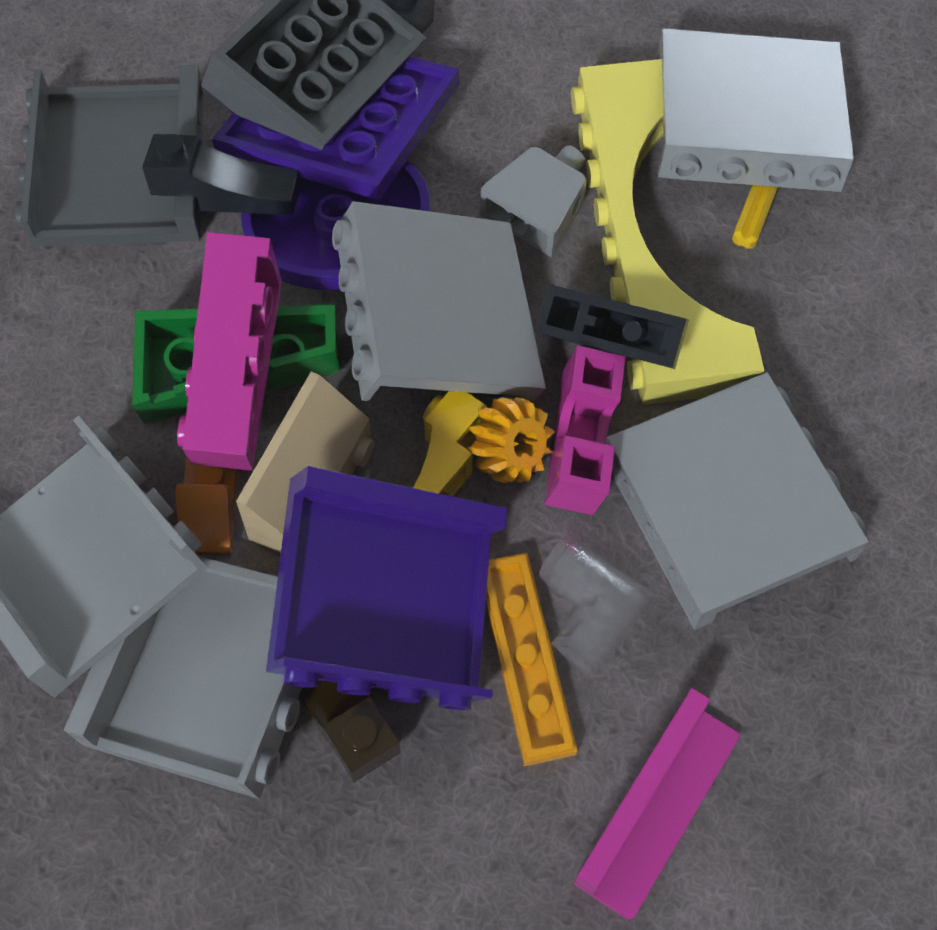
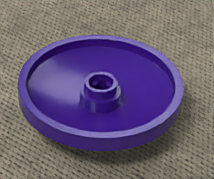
(304, 239)

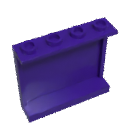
(382, 589)

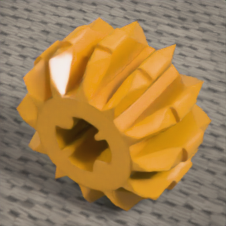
(511, 440)

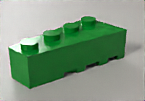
(303, 343)

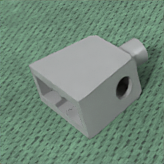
(537, 196)

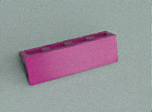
(657, 808)

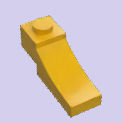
(448, 432)

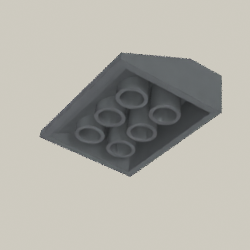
(309, 64)

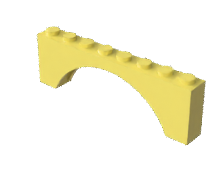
(619, 127)

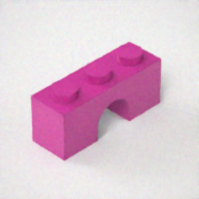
(580, 458)

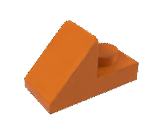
(208, 506)

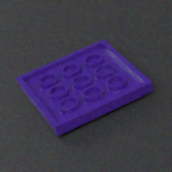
(369, 147)

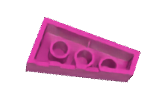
(230, 351)

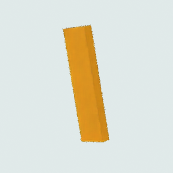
(527, 662)

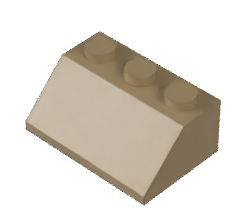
(316, 432)

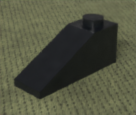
(611, 326)

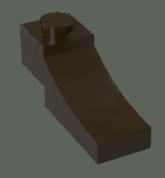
(351, 727)

